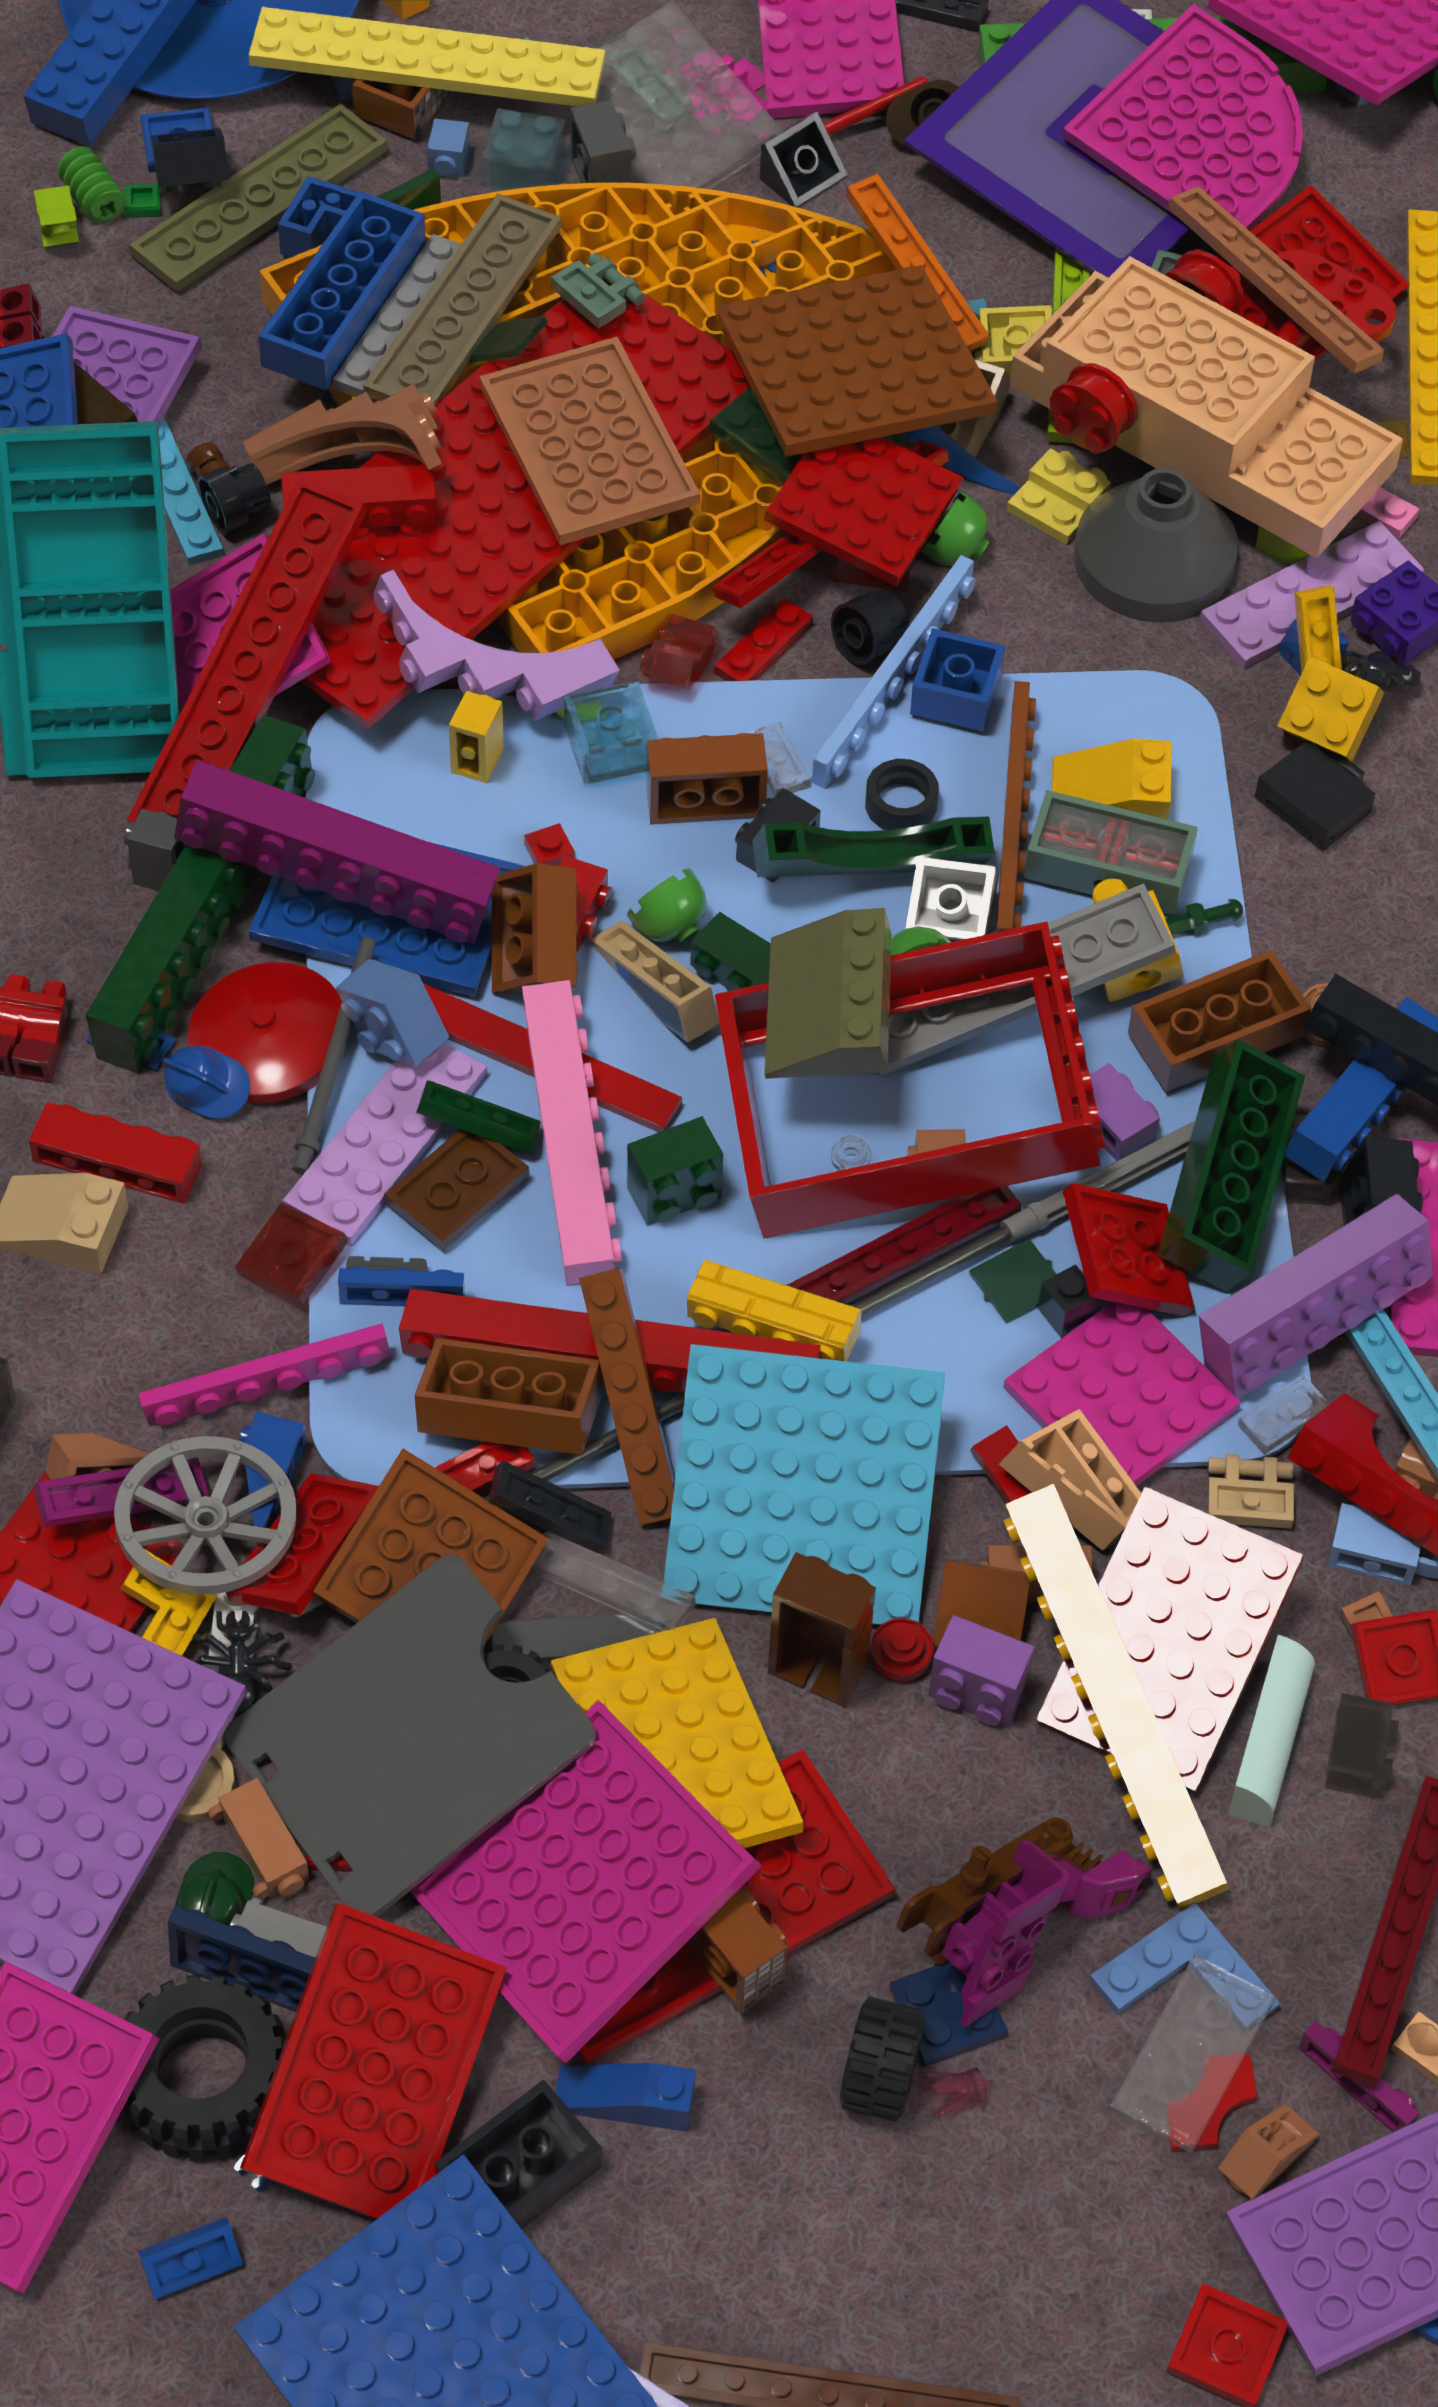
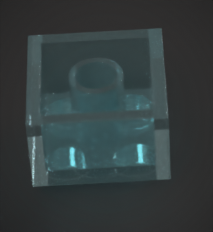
(523, 150)
(609, 731)

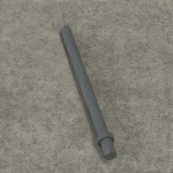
(307, 1144)

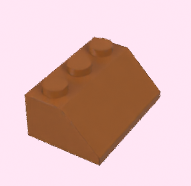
(534, 927)

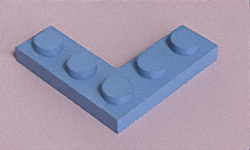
(1164, 1955)

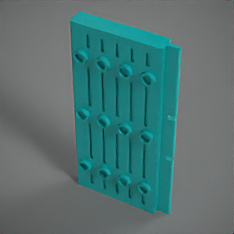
(84, 600)

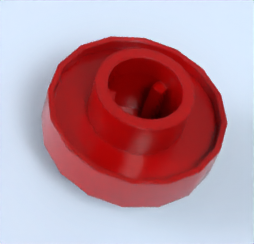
(901, 1649)

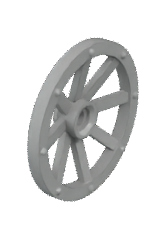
(205, 1511)

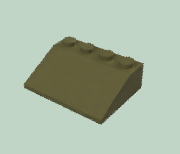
(830, 997)

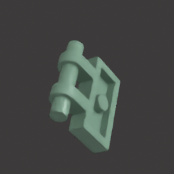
(590, 294)

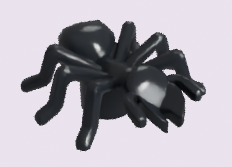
(237, 1663)

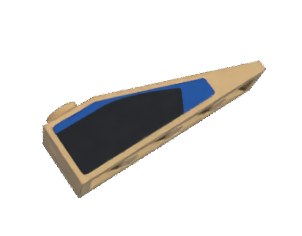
(662, 983)

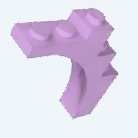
(438, 654)

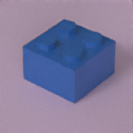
(957, 679)

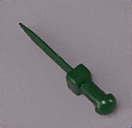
(1198, 918)

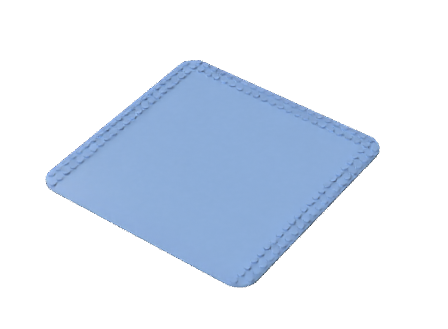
(985, 1085)

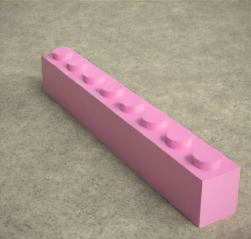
(568, 1130)

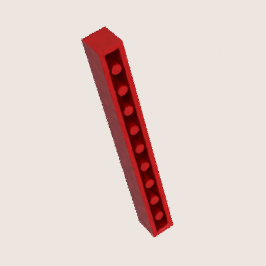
(566, 1333)

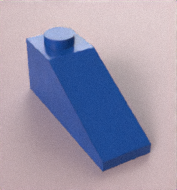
(285, 1444)
(630, 2093)

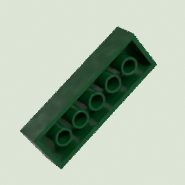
(1231, 1166)

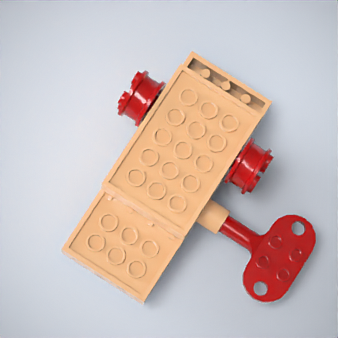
(1209, 394)

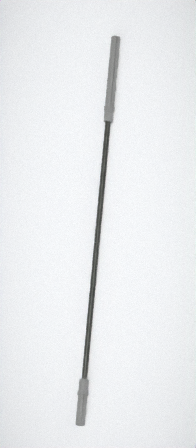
(1031, 1219)

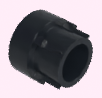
(233, 496)
(868, 626)

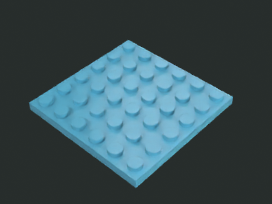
(806, 1463)

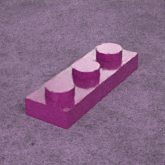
(1388, 2105)

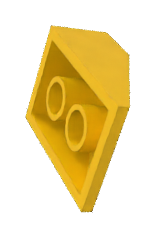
(1119, 774)

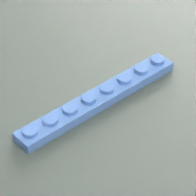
(889, 678)

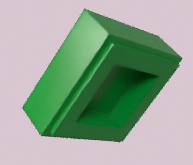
(142, 200)

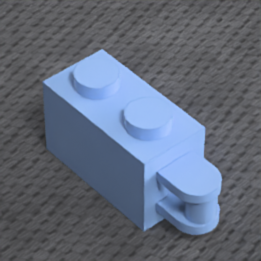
(1377, 1549)

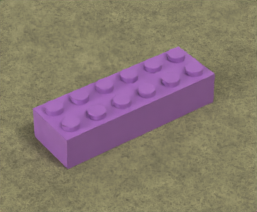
(1316, 1296)

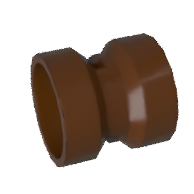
(205, 459)

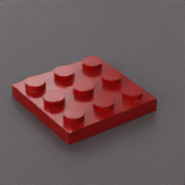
(1120, 1247)

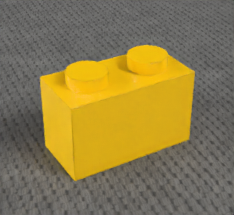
(476, 736)

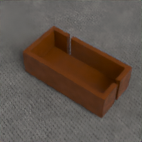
(818, 1613)

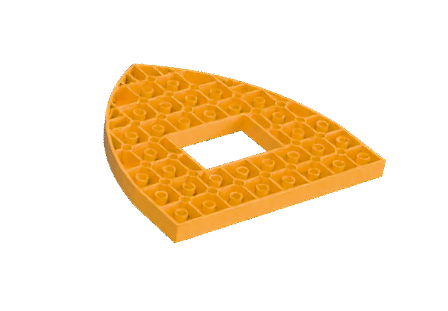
(689, 255)

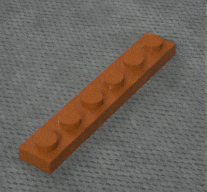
(630, 1394)

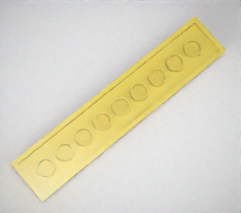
(427, 57)

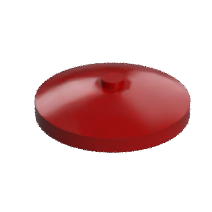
(272, 1023)

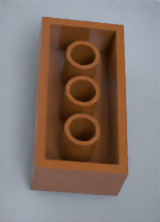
(1200, 1019)
(508, 1396)

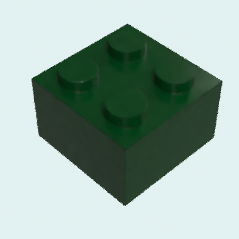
(674, 1171)

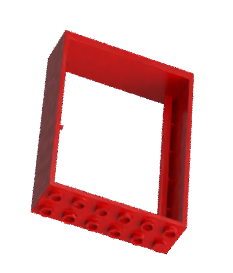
(916, 982)

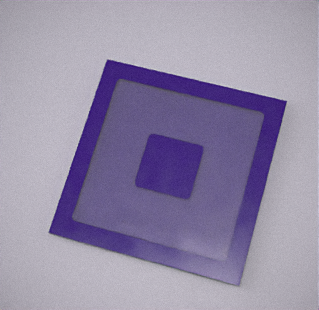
(1008, 146)

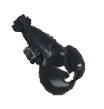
(1379, 669)

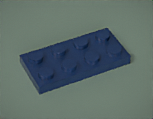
(233, 1951)

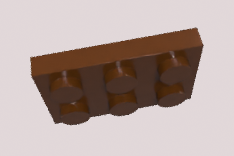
(456, 1186)

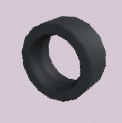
(901, 772)

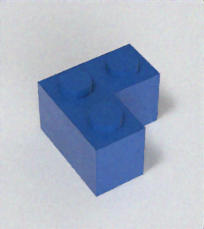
(312, 215)

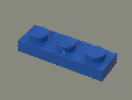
(392, 1287)

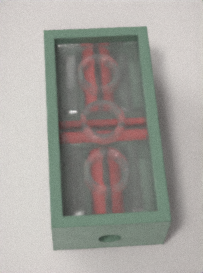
(1089, 842)

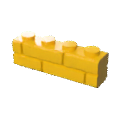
(771, 1310)

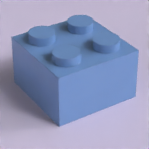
(392, 1012)

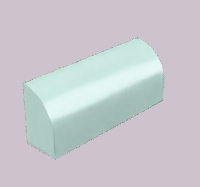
(1272, 1733)

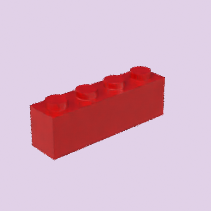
(390, 493)
(116, 1151)

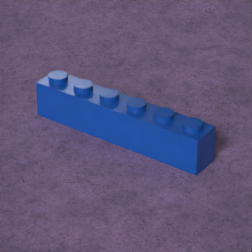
(1348, 1110)

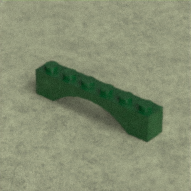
(814, 850)

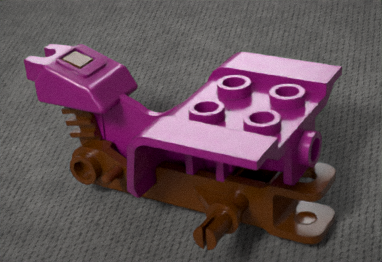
(1000, 1904)

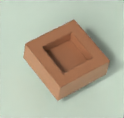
(1365, 1609)

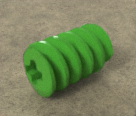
(91, 185)

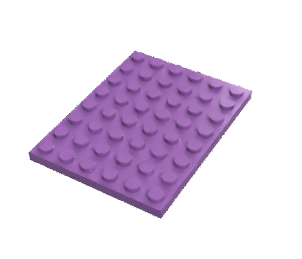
(92, 1773)

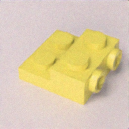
(1009, 331)
(1057, 494)

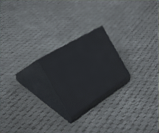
(800, 161)

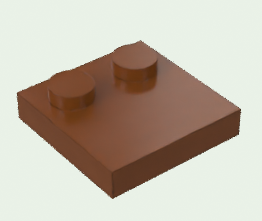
(983, 1596)

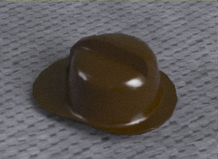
(915, 107)

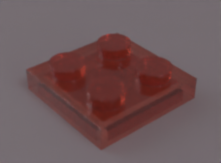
(291, 1254)

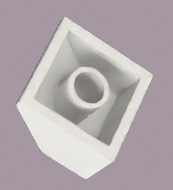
(952, 897)

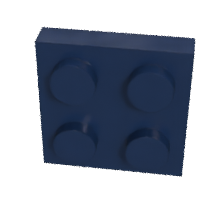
(939, 1995)

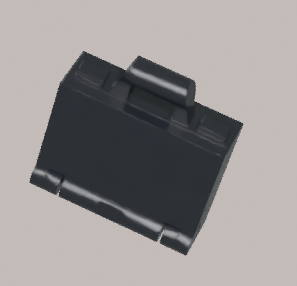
(1316, 793)

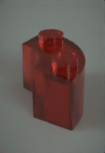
(680, 652)

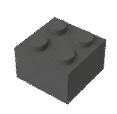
(600, 144)

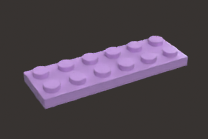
(1259, 616)
(380, 1143)

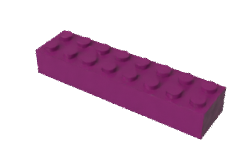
(335, 852)

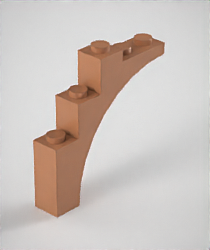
(315, 435)

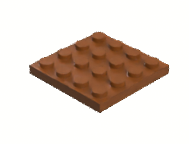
(411, 1525)

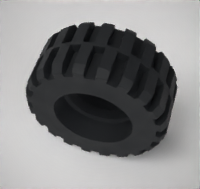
(195, 2012)

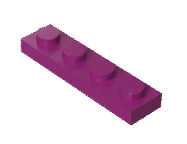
(95, 1494)

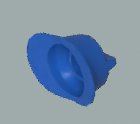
(206, 1081)

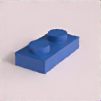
(190, 2258)

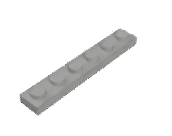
(394, 314)

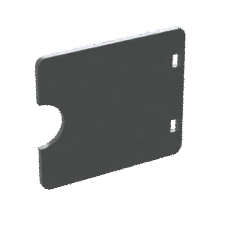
(405, 1739)

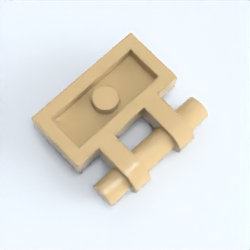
(1251, 1501)

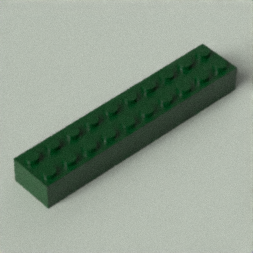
(188, 917)

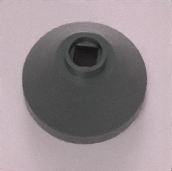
(1156, 548)

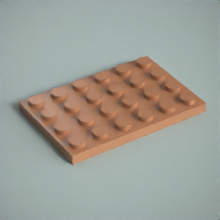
(589, 440)

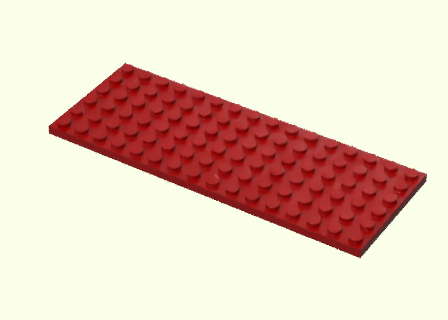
(489, 525)

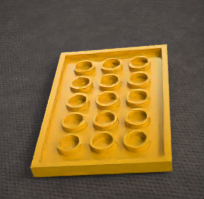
(696, 1718)

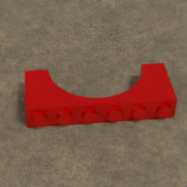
(1342, 1453)

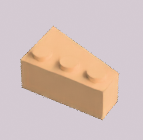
(1085, 1475)

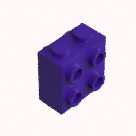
(1399, 612)

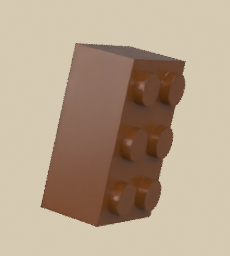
(706, 778)

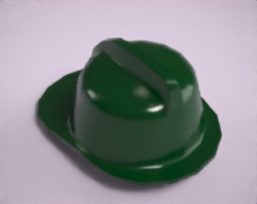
(217, 1886)

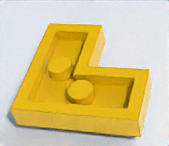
(176, 1613)

